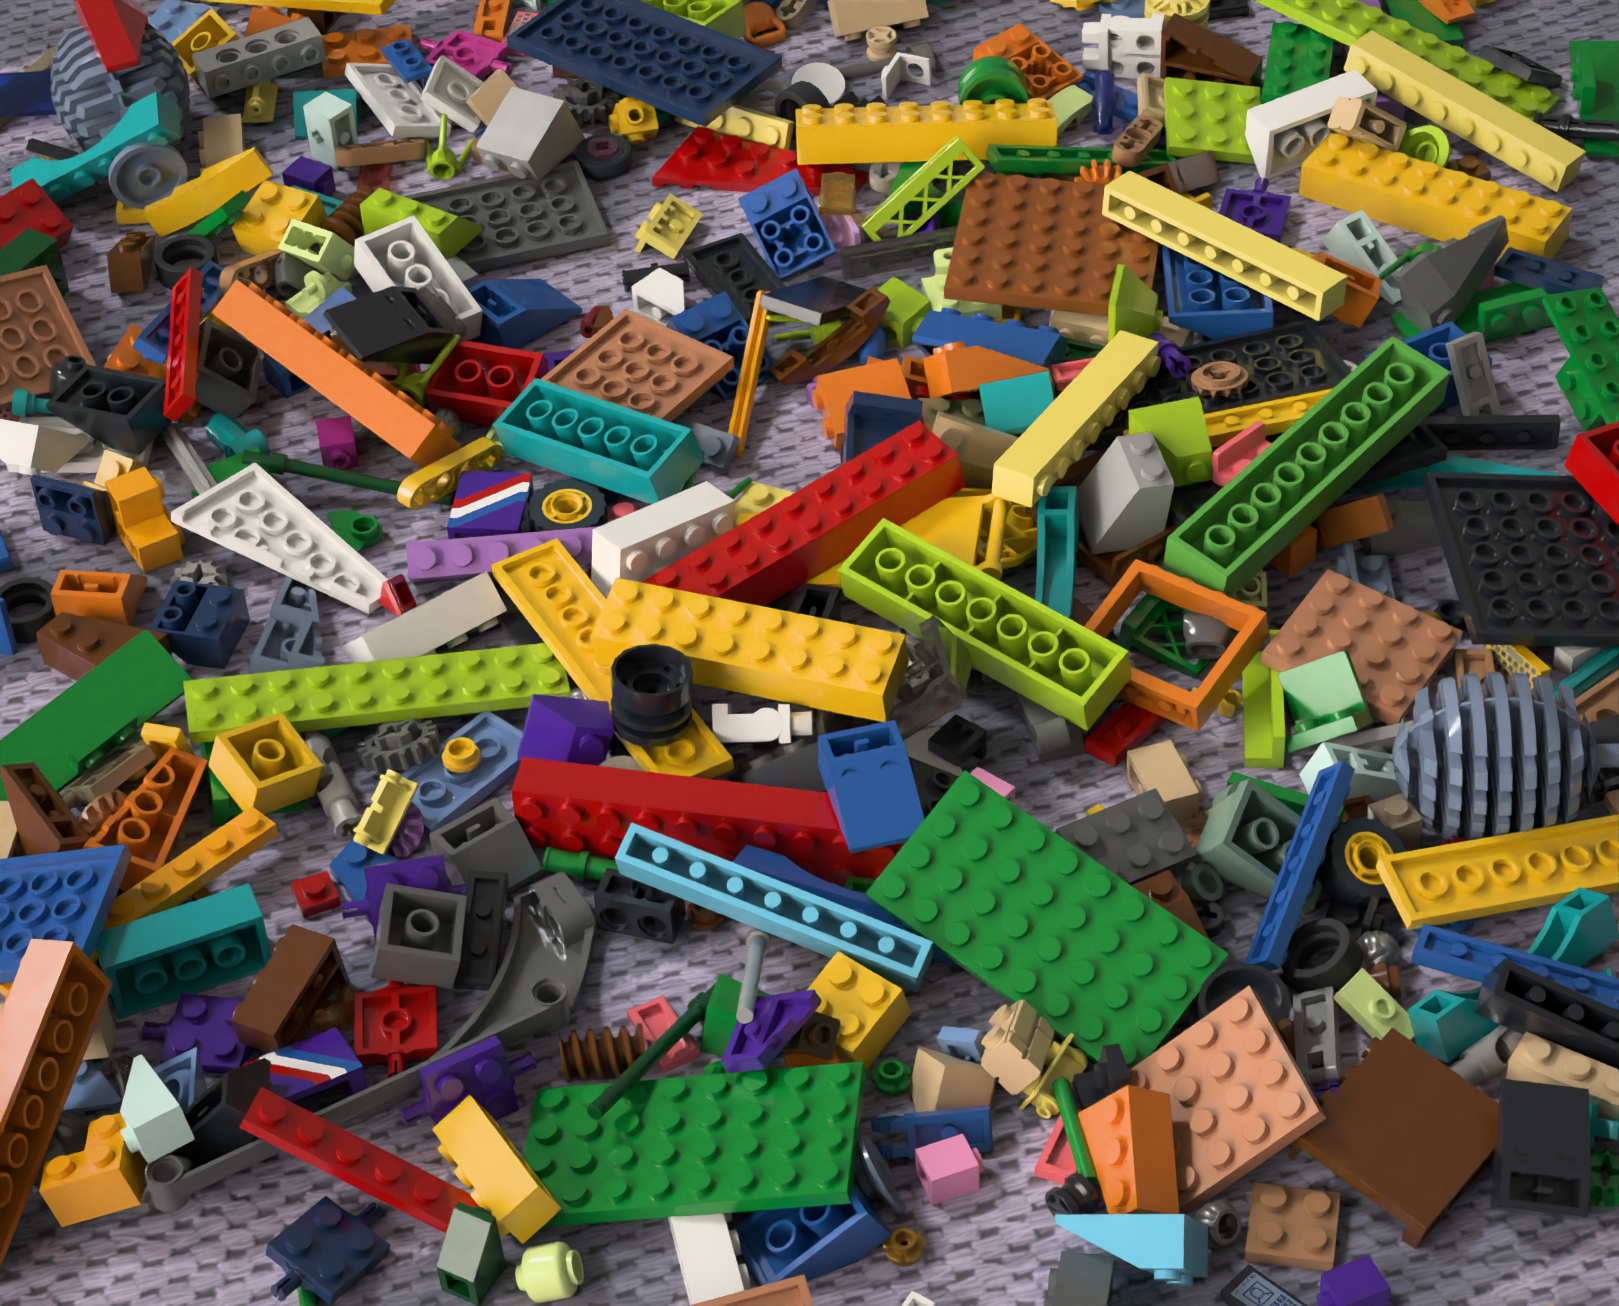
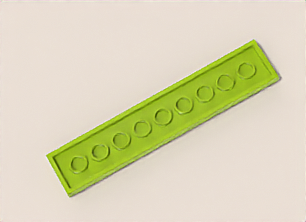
(1352, 19)
(376, 690)

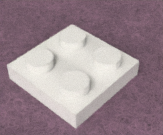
(449, 89)

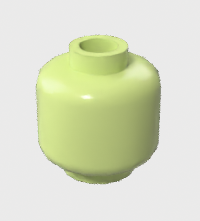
(550, 1272)

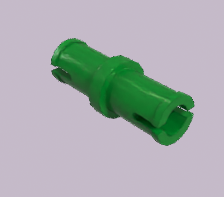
(580, 865)

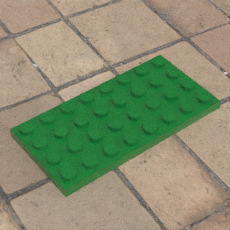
(1045, 924)
(700, 1144)

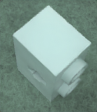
(329, 125)

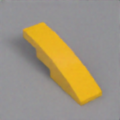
(208, 192)

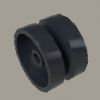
(1234, 978)

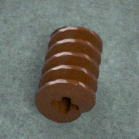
(347, 218)
(600, 1053)

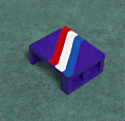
(489, 504)
(314, 1066)

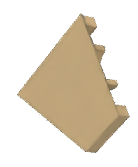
(490, 95)
(948, 1082)

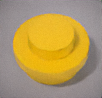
(461, 755)

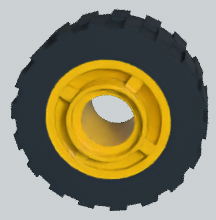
(567, 506)
(1342, 868)

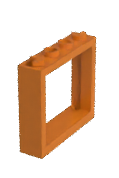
(1160, 695)

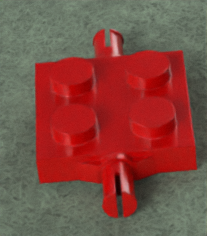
(396, 1025)

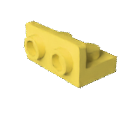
(669, 226)

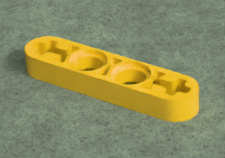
(444, 475)

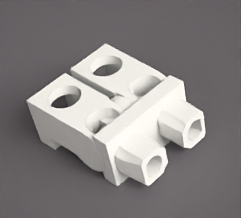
(1124, 45)
(761, 726)

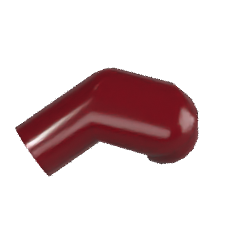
(588, 321)

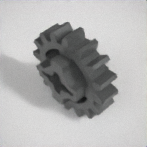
(587, 100)
(399, 745)

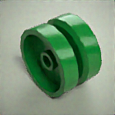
(992, 80)

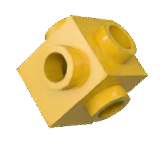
(633, 121)

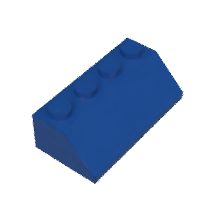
(1013, 338)

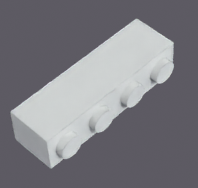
(708, 1256)

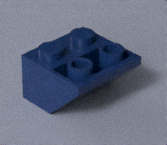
(73, 510)
(203, 622)

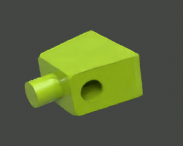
(903, 313)

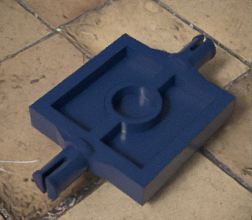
(327, 1250)

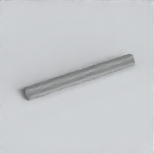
(188, 458)

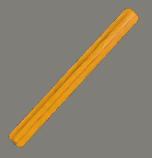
(749, 374)

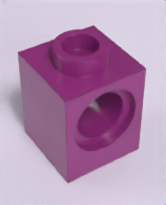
(337, 442)

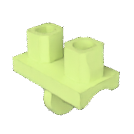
(317, 290)

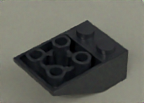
(390, 327)
(1542, 1150)

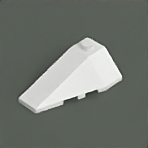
(37, 447)

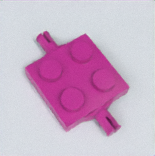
(470, 52)

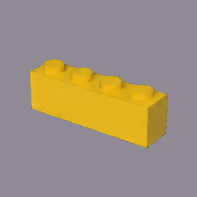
(495, 1170)

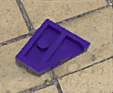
(772, 1027)

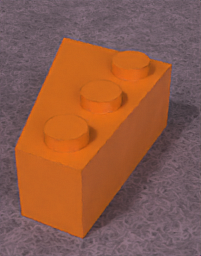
(1133, 1151)

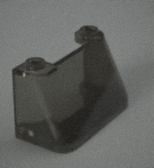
(928, 687)

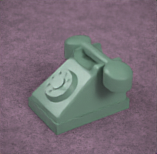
(1243, 845)

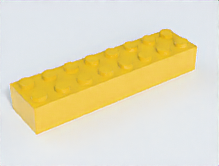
(917, 131)
(1428, 196)
(758, 648)

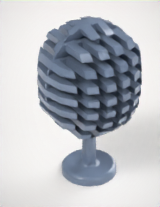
(95, 101)
(1498, 755)

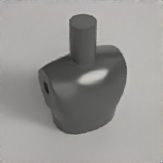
(290, 275)
(1205, 636)

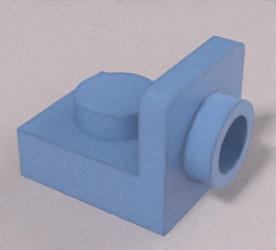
(962, 1043)

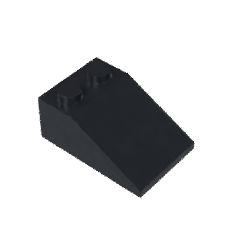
(113, 407)

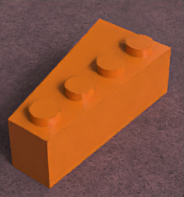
(153, 815)

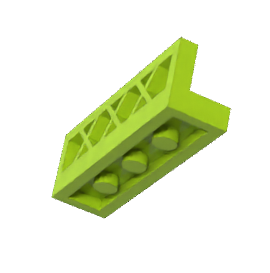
(920, 181)
(1263, 714)

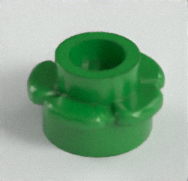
(891, 1084)

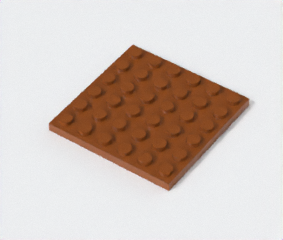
(1042, 245)

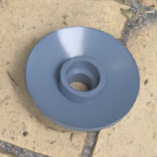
(876, 1175)

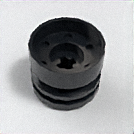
(651, 695)

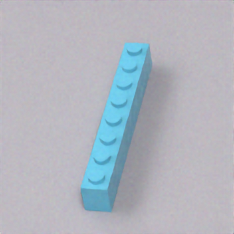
(773, 906)

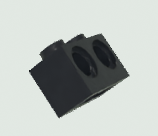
(637, 908)

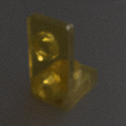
(838, 194)

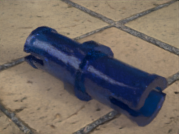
(1104, 102)

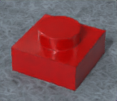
(315, 894)

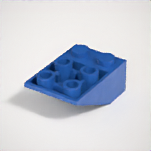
(787, 224)
(520, 310)
(723, 328)
(870, 785)

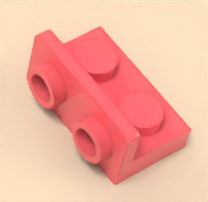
(1238, 453)

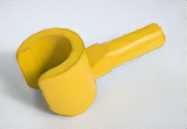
(1227, 705)

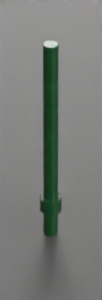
(279, 464)
(696, 1013)

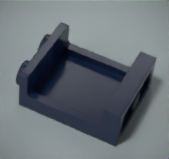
(875, 418)

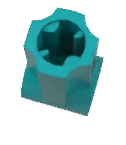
(234, 437)

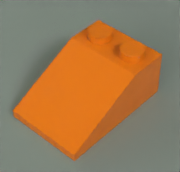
(962, 369)

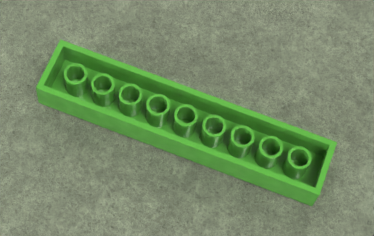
(1306, 468)

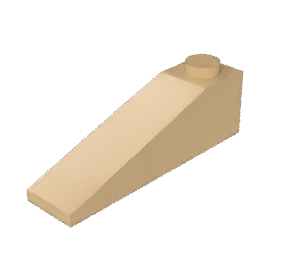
(975, 445)

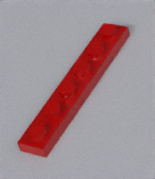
(183, 345)
(353, 1160)

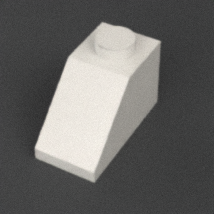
(659, 296)

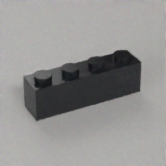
(1550, 1011)

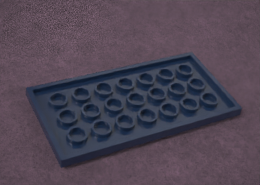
(647, 55)

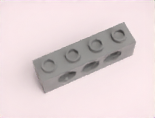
(259, 57)

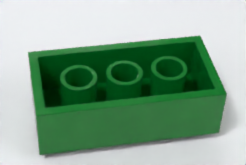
(1296, 59)

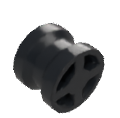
(1073, 1198)

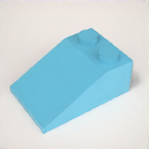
(1163, 1244)

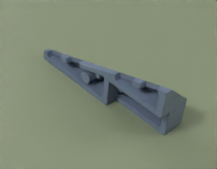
(292, 632)

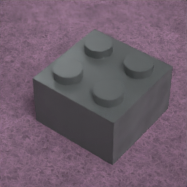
(227, 370)
(419, 936)

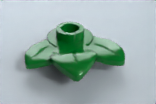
(356, 529)

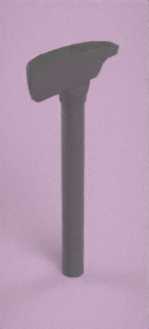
(919, 49)

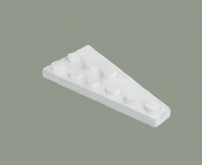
(275, 529)

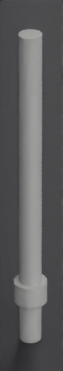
(757, 943)

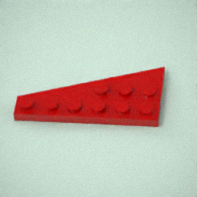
(739, 164)

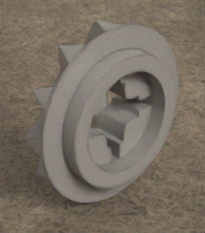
(211, 571)

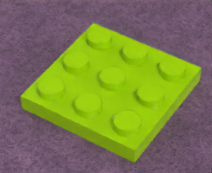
(1208, 118)

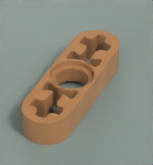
(1136, 141)
(380, 152)
(247, 268)

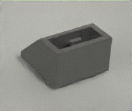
(792, 767)
(489, 842)

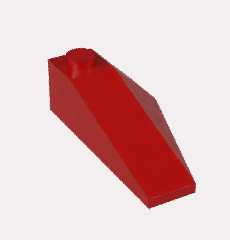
(114, 30)

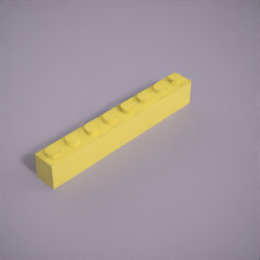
(1465, 111)
(1225, 245)
(1075, 419)

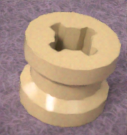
(881, 43)

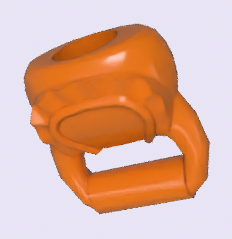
(759, 18)

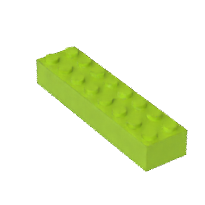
(1002, 628)

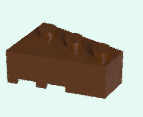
(1201, 55)
(81, 643)
(290, 990)

